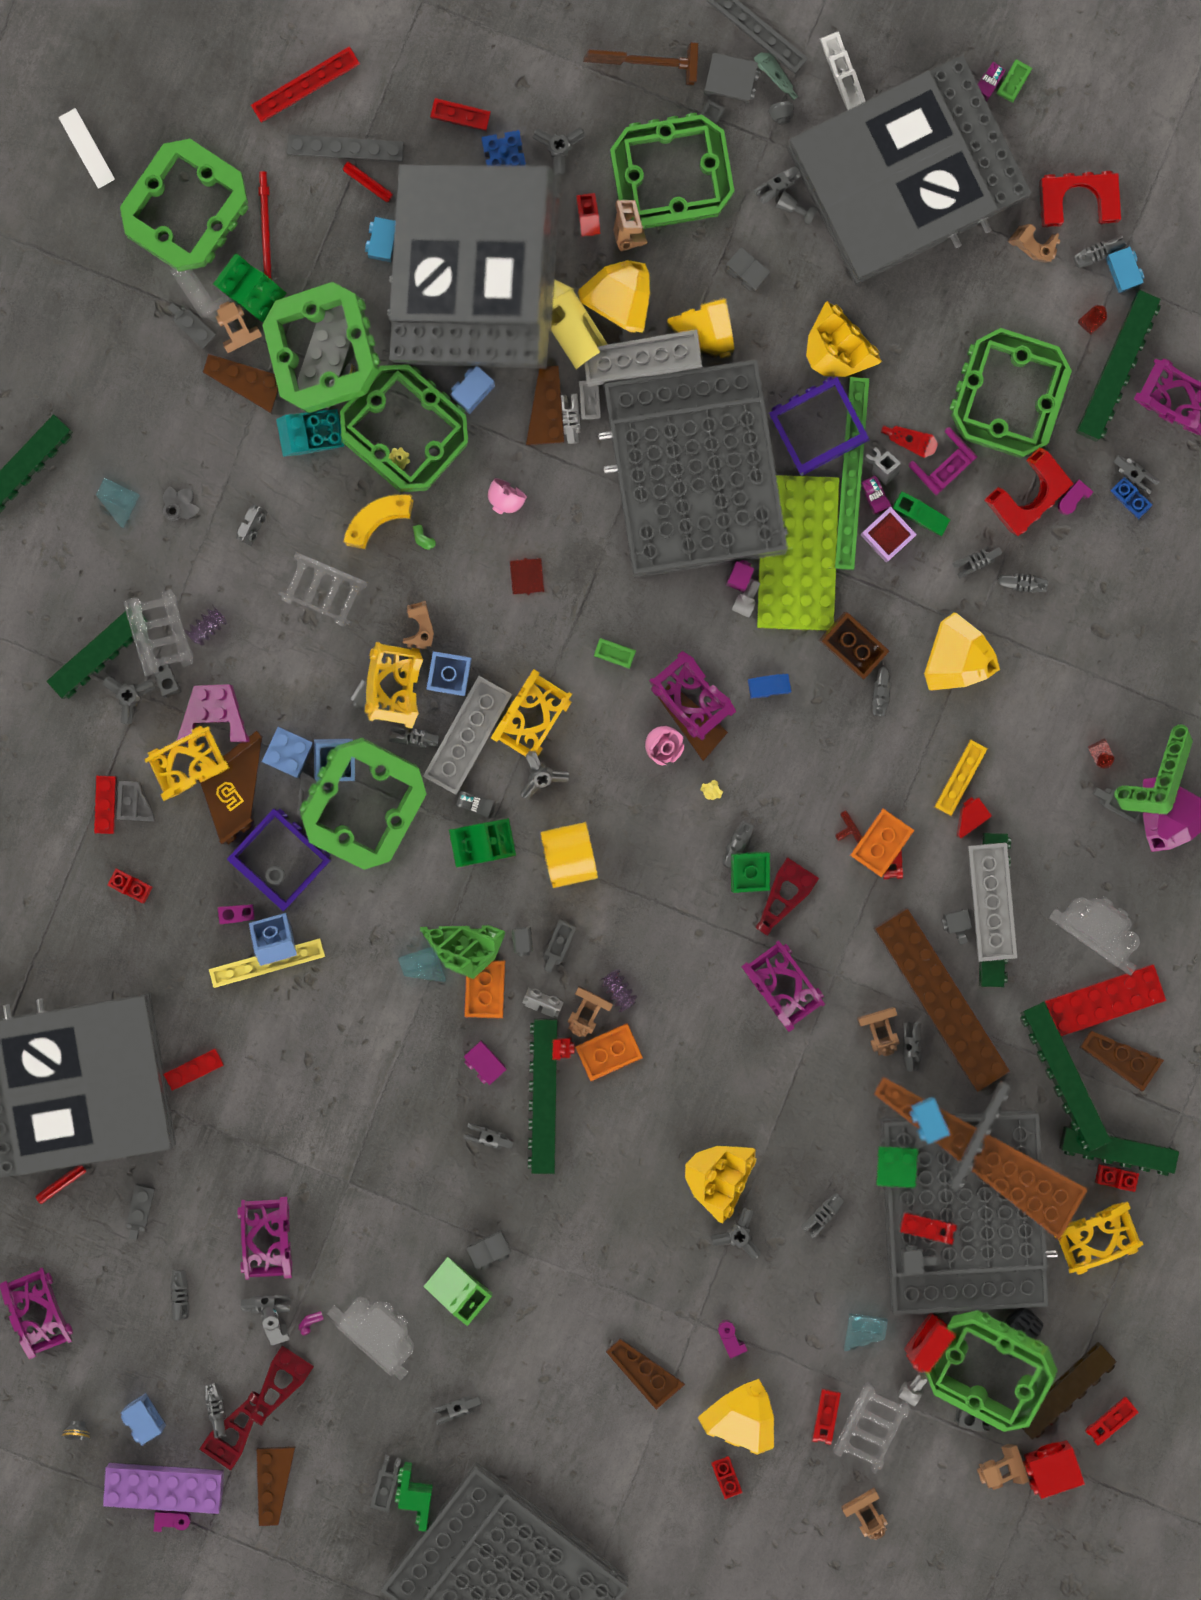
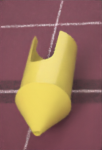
(574, 326)

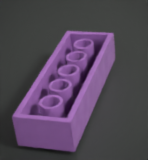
(163, 1488)

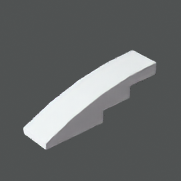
(842, 70)
(86, 148)

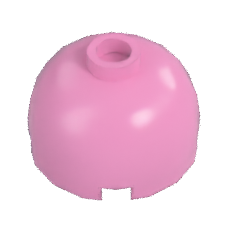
(504, 497)
(664, 745)

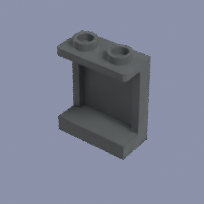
(731, 77)

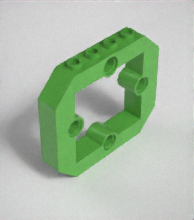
(679, 127)
(156, 172)
(300, 306)
(1035, 351)
(433, 466)
(349, 849)
(985, 1408)

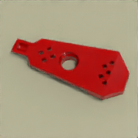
(917, 443)

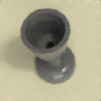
(790, 204)

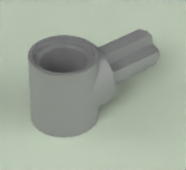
(744, 603)
(912, 1390)

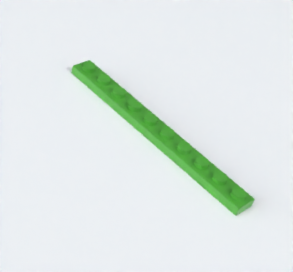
(851, 478)

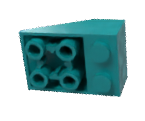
(309, 432)

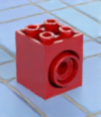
(1053, 1469)

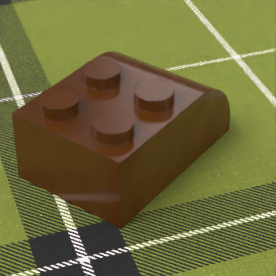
(854, 645)

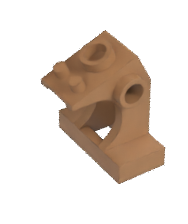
(628, 233)
(1024, 239)
(228, 313)
(420, 613)
(591, 1001)
(886, 1045)
(990, 1472)
(874, 1528)

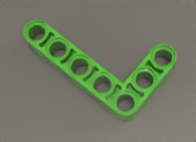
(1161, 797)

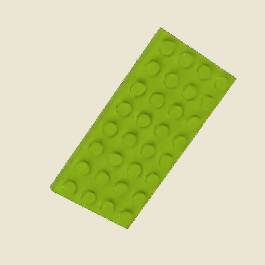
(800, 586)

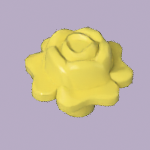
(399, 457)
(711, 790)

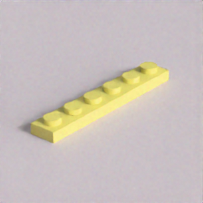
(250, 967)

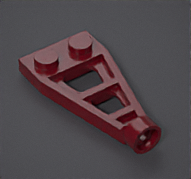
(797, 876)
(293, 1365)
(221, 1450)

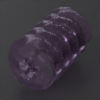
(206, 626)
(619, 990)

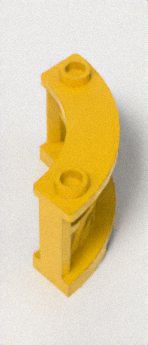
(374, 515)
(530, 689)
(407, 710)
(209, 768)
(1110, 1214)

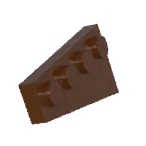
(249, 382)
(546, 414)
(712, 738)
(1125, 1061)
(645, 1374)
(272, 1477)

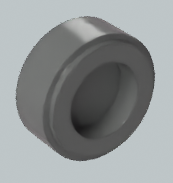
(275, 875)

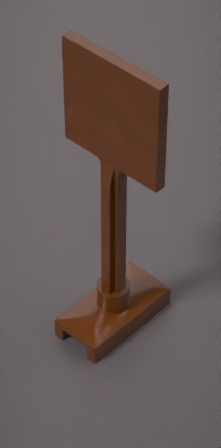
(617, 58)

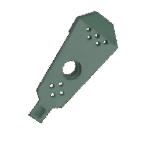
(771, 67)

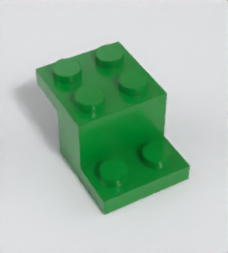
(249, 287)
(482, 842)
(414, 1496)

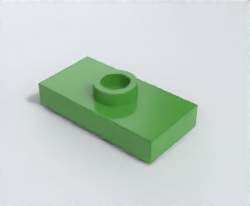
(1014, 80)
(614, 653)

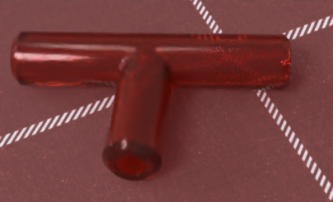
(851, 828)

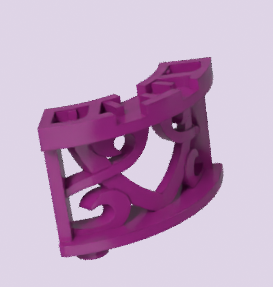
(1151, 400)
(691, 670)
(758, 979)
(280, 1216)
(12, 1298)

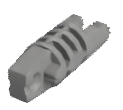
(571, 418)

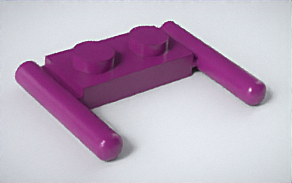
(949, 468)

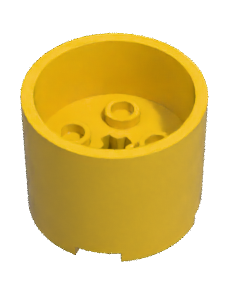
(569, 855)

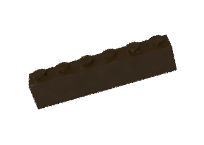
(1070, 1387)

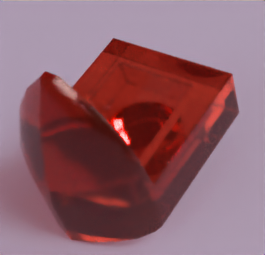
(1093, 319)
(1102, 754)

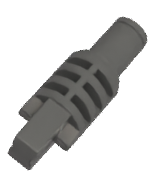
(1098, 251)
(215, 1409)

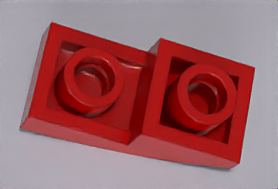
(130, 886)
(563, 1048)
(1116, 1178)
(726, 1477)

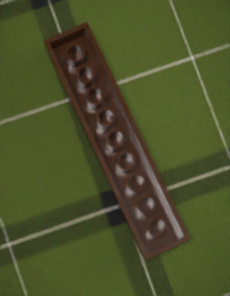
(941, 999)

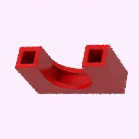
(1103, 186)
(1052, 485)
(928, 1343)

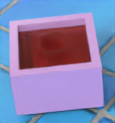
(888, 534)

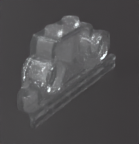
(1100, 929)
(376, 1333)

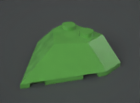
(463, 948)

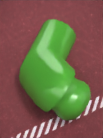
(421, 539)

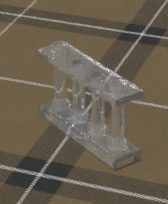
(320, 570)
(145, 645)
(852, 1429)

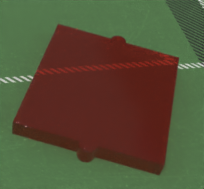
(527, 576)

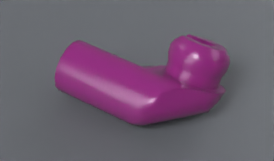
(307, 1321)

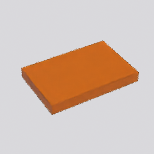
(882, 842)
(486, 992)
(608, 1052)

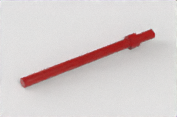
(264, 192)

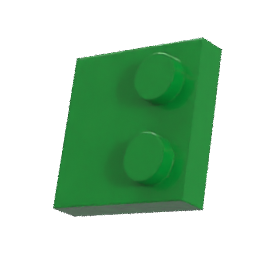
(750, 872)
(896, 1166)

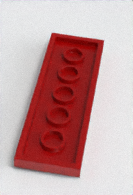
(1106, 1000)

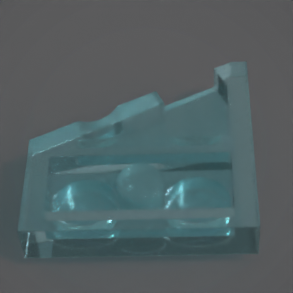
(117, 500)
(422, 965)
(864, 1330)

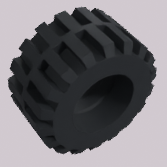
(1026, 1322)

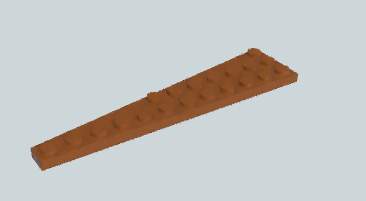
(1022, 1180)

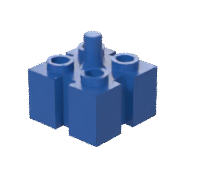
(504, 150)

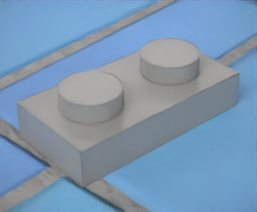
(589, 401)

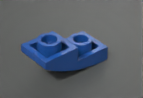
(1131, 498)
(769, 685)

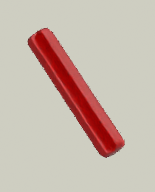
(367, 182)
(60, 1183)

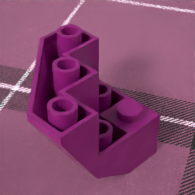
(1178, 825)

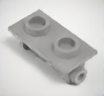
(535, 998)

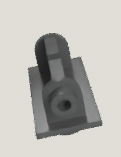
(256, 517)

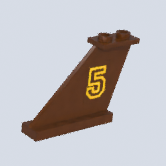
(232, 791)

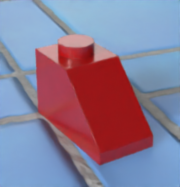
(588, 214)
(971, 816)

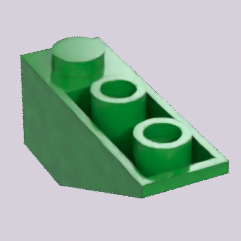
(920, 513)

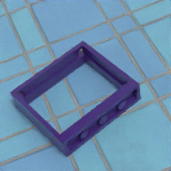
(832, 453)
(256, 880)

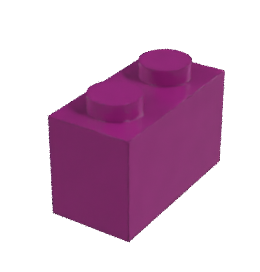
(740, 575)
(484, 1062)

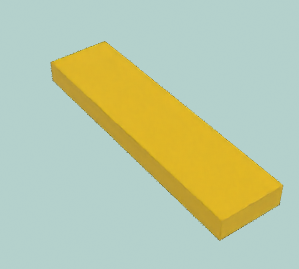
(960, 777)

